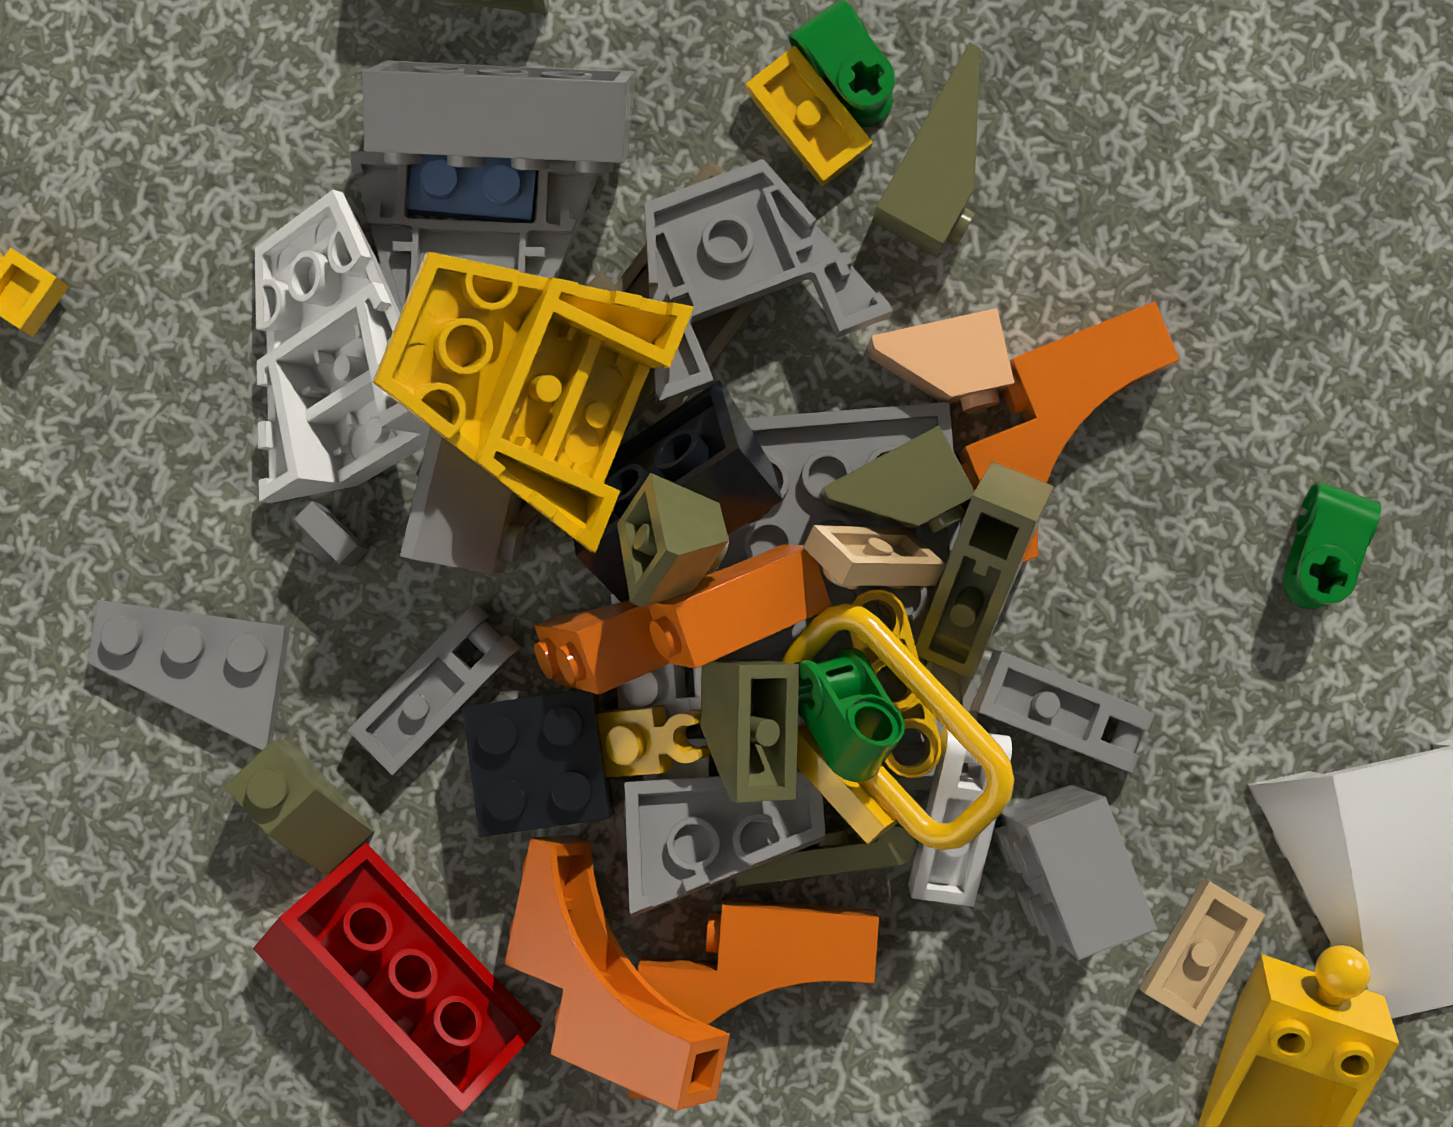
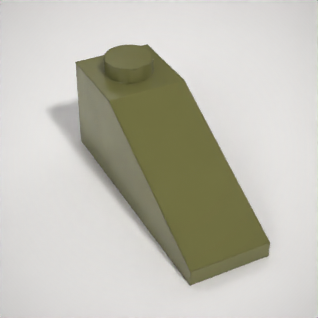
(938, 171)
(982, 568)

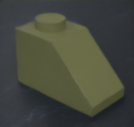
(906, 486)
(669, 541)
(752, 726)
(299, 806)

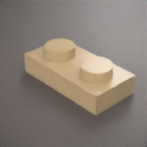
(873, 557)
(1201, 952)

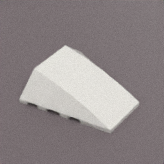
(325, 337)
(1377, 866)

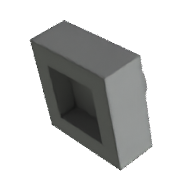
(328, 537)

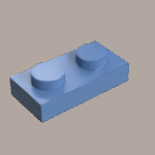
(472, 193)

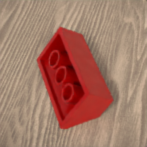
(397, 988)

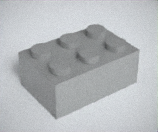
(1074, 871)

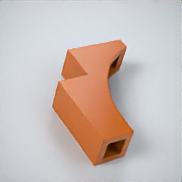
(1063, 385)
(723, 614)
(764, 950)
(607, 1010)

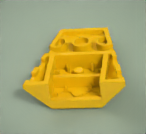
(529, 377)

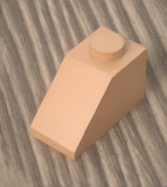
(950, 358)

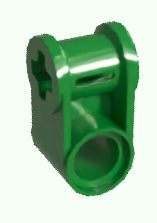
(845, 56)
(1333, 537)
(848, 714)

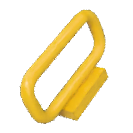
(881, 801)

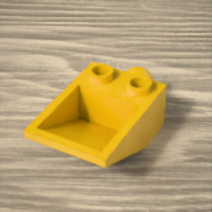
(1302, 1046)

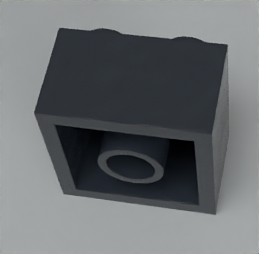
(537, 762)

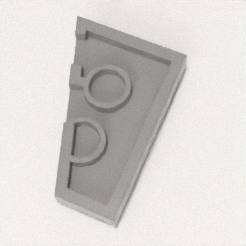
(196, 662)
(693, 836)

